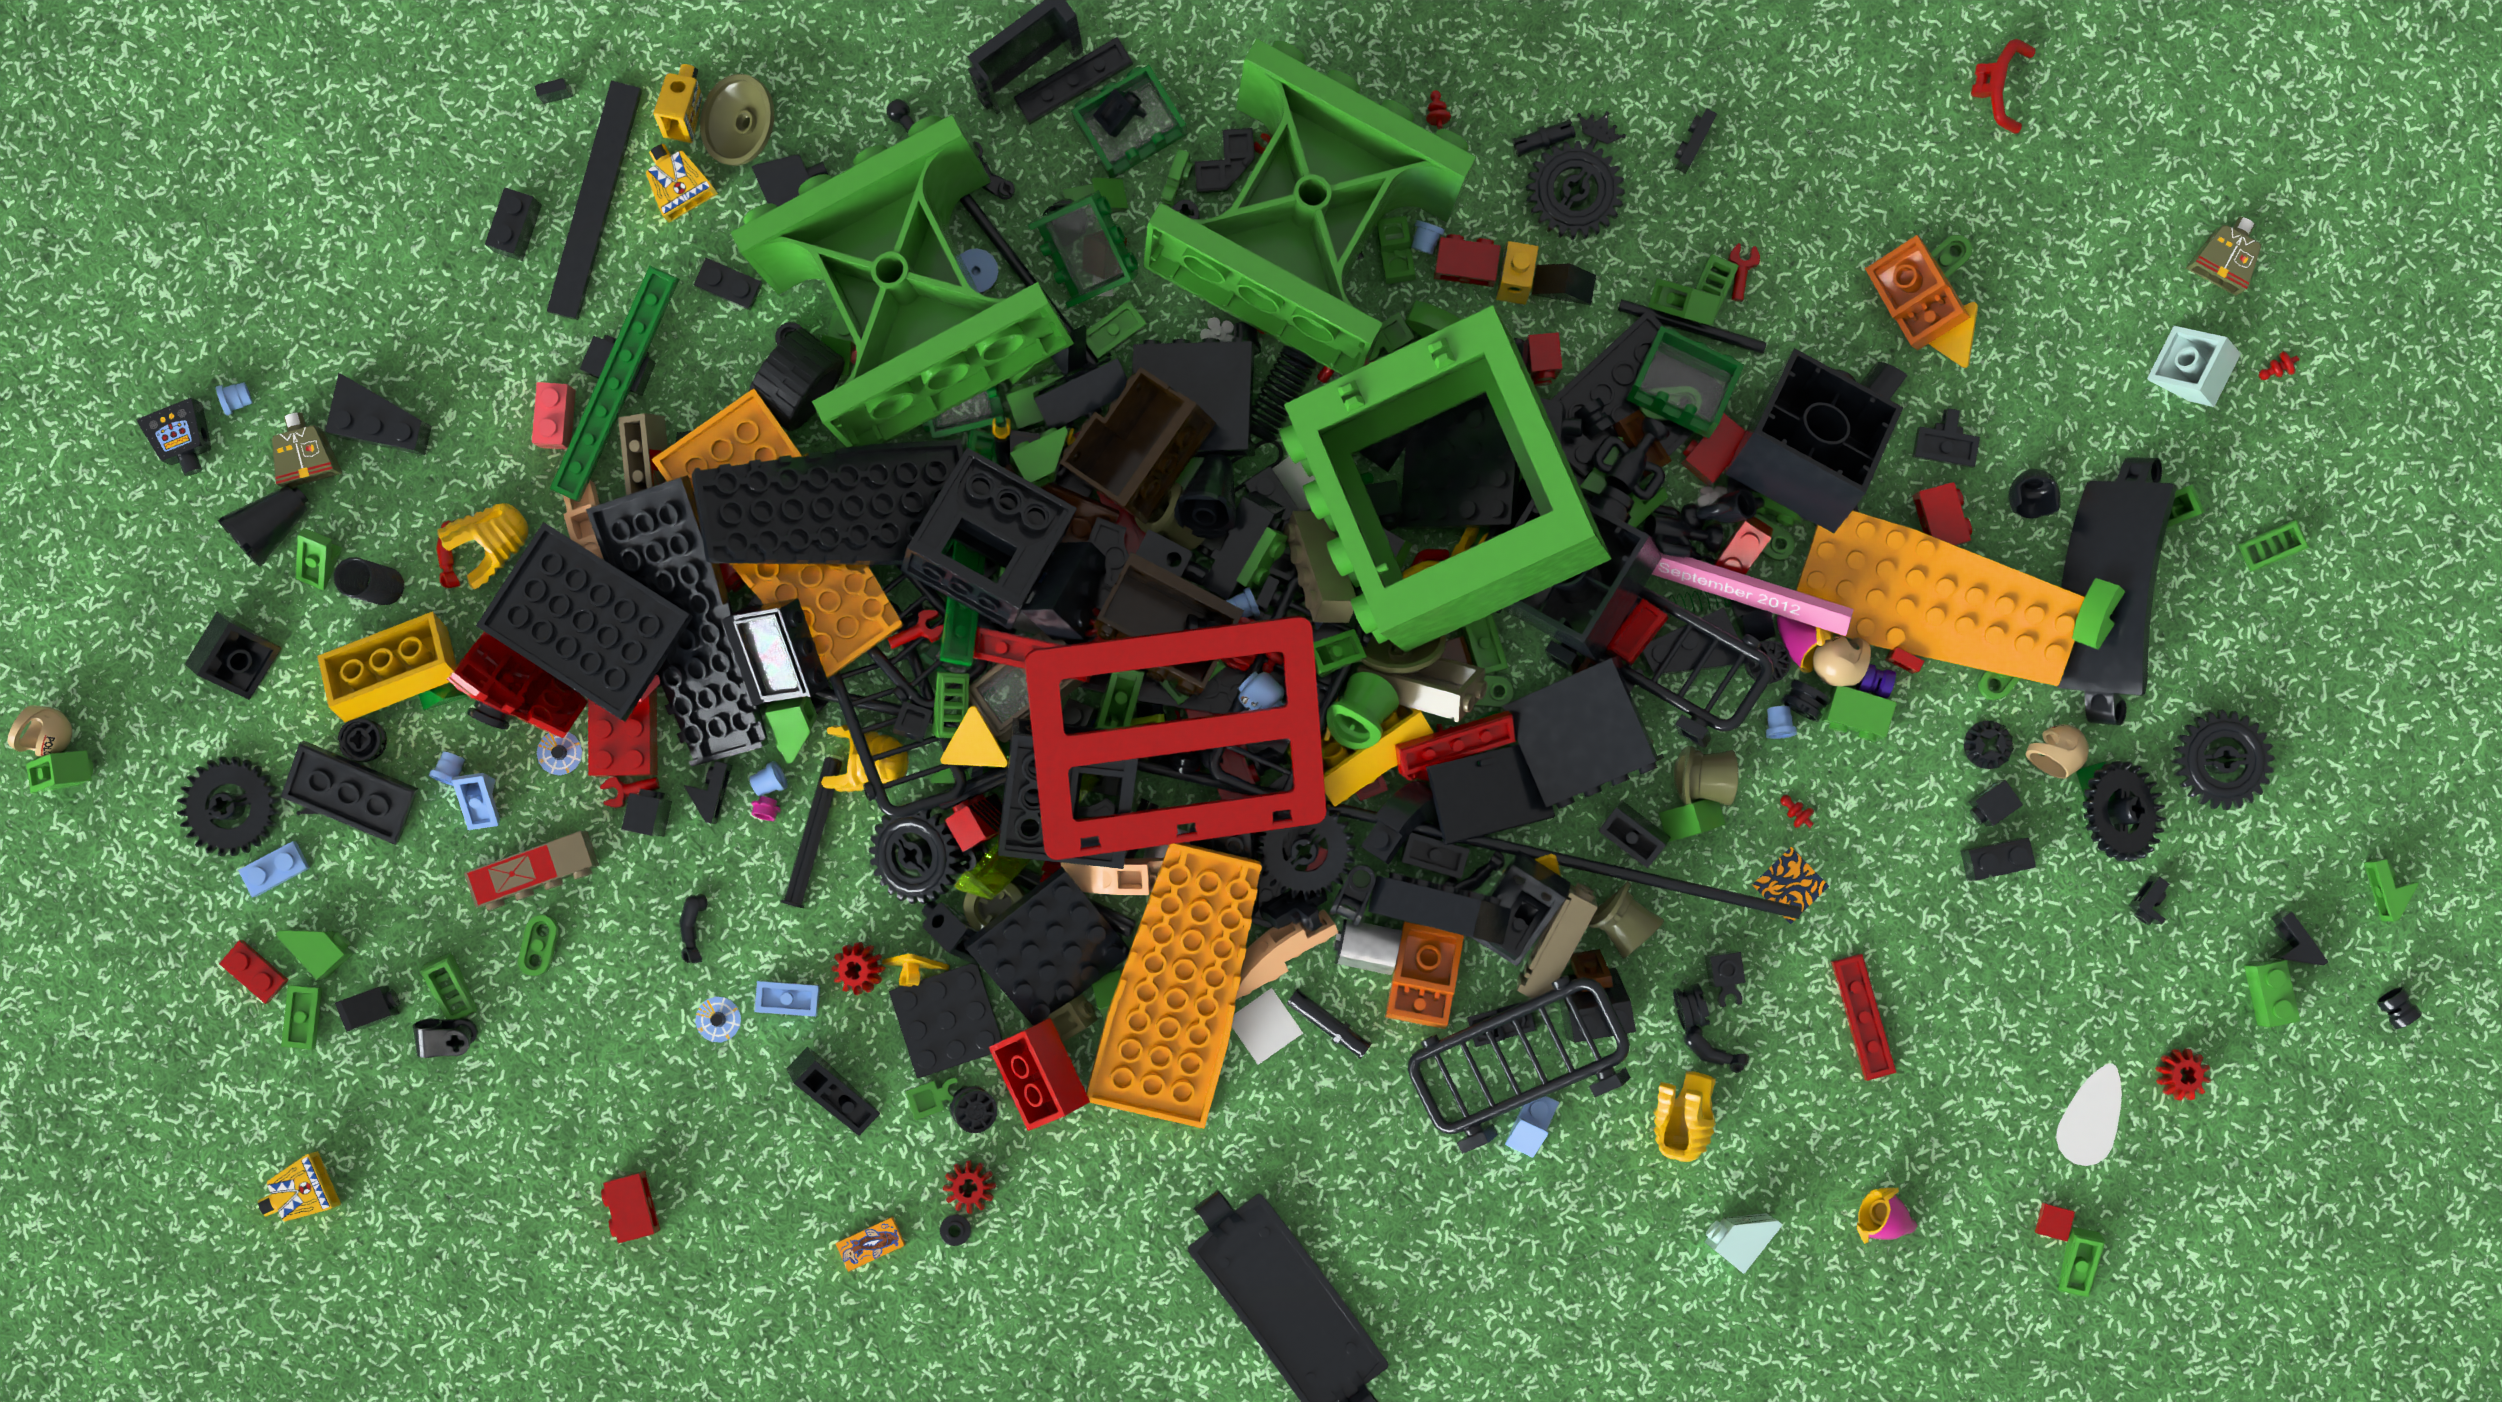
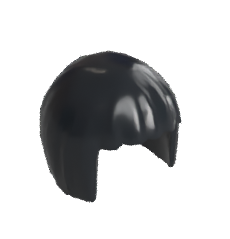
(2034, 494)

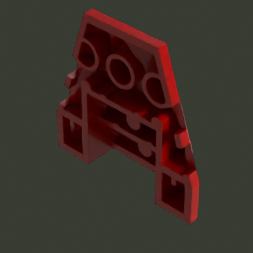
(516, 686)

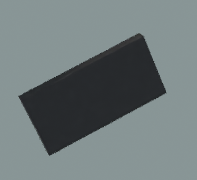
(349, 792)

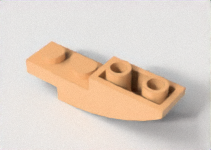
(578, 522)
(1135, 879)
(1268, 954)

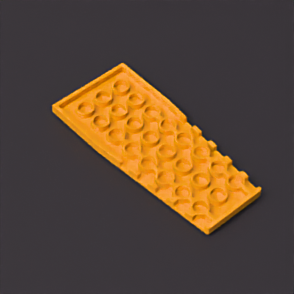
(1941, 599)
(839, 601)
(1178, 989)

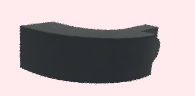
(1399, 817)

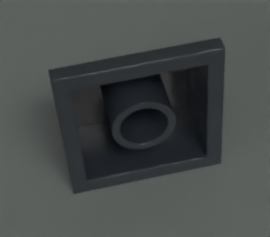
(232, 656)

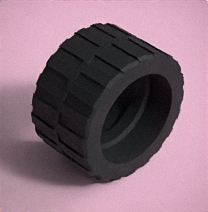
(795, 376)

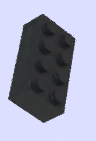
(1440, 907)

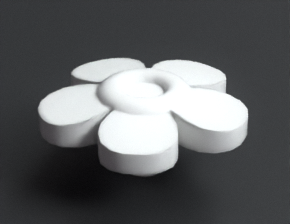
(1215, 331)
(1709, 495)

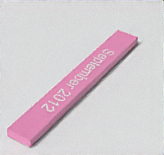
(1755, 593)

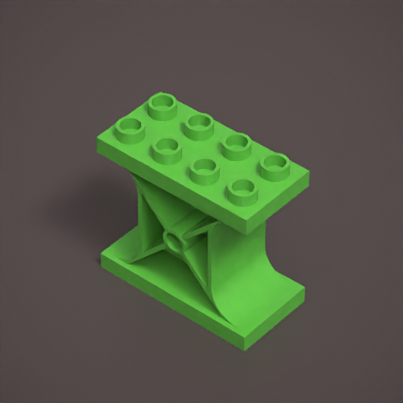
(1309, 206)
(901, 283)

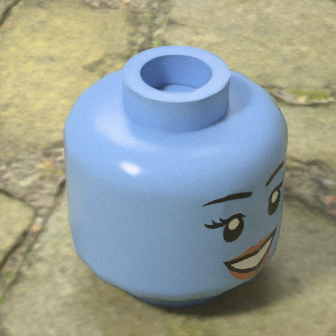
(1260, 692)

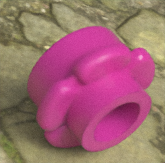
(765, 808)

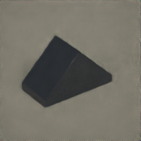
(1564, 283)

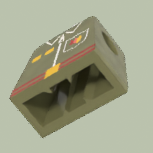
(2228, 257)
(302, 454)

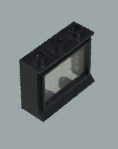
(775, 651)

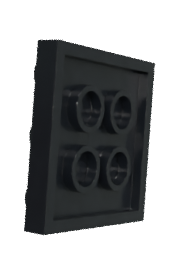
(946, 1020)

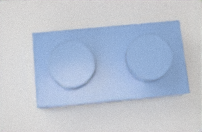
(274, 869)
(787, 998)

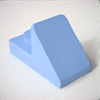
(476, 800)
(1531, 1125)

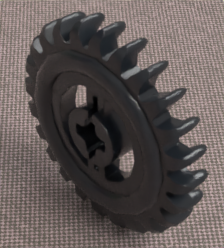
(1559, 214)
(2194, 761)
(2131, 806)
(201, 816)
(915, 854)
(1285, 871)

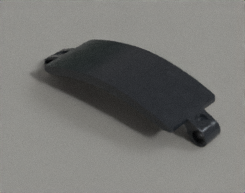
(2120, 542)
(1286, 1301)

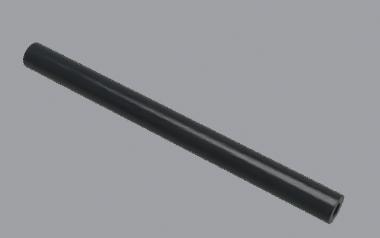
(1695, 327)

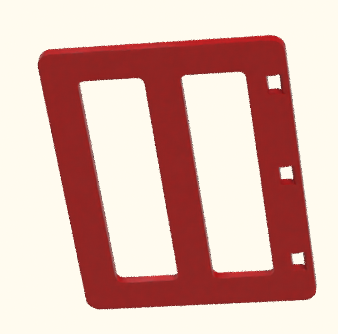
(1058, 752)

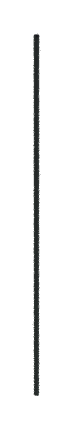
(1435, 831)

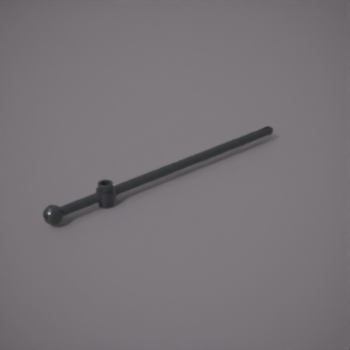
(898, 112)

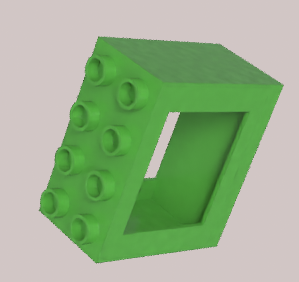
(1396, 395)

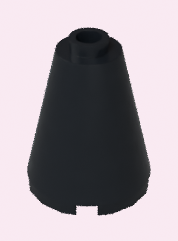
(1209, 499)
(265, 522)

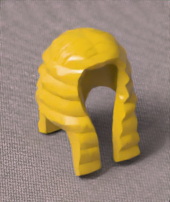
(497, 529)
(888, 768)
(1687, 1122)

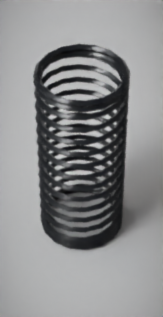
(1297, 360)
(352, 580)

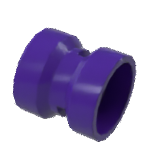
(1877, 681)

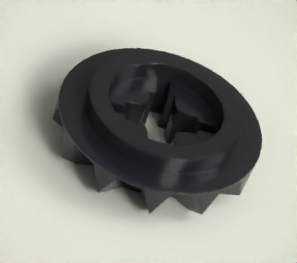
(1975, 746)

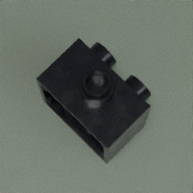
(1814, 441)
(1594, 603)

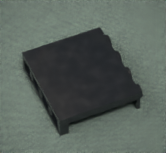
(1023, 46)
(1215, 378)
(1582, 734)

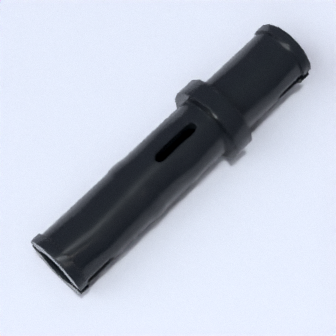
(1329, 1024)

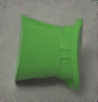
(1365, 705)

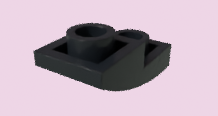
(1505, 1031)

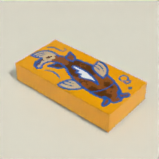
(870, 1244)

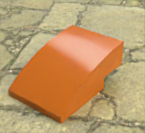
(1917, 293)
(1424, 975)

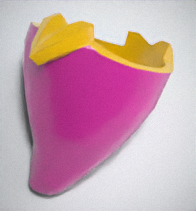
(1801, 640)
(1891, 1216)

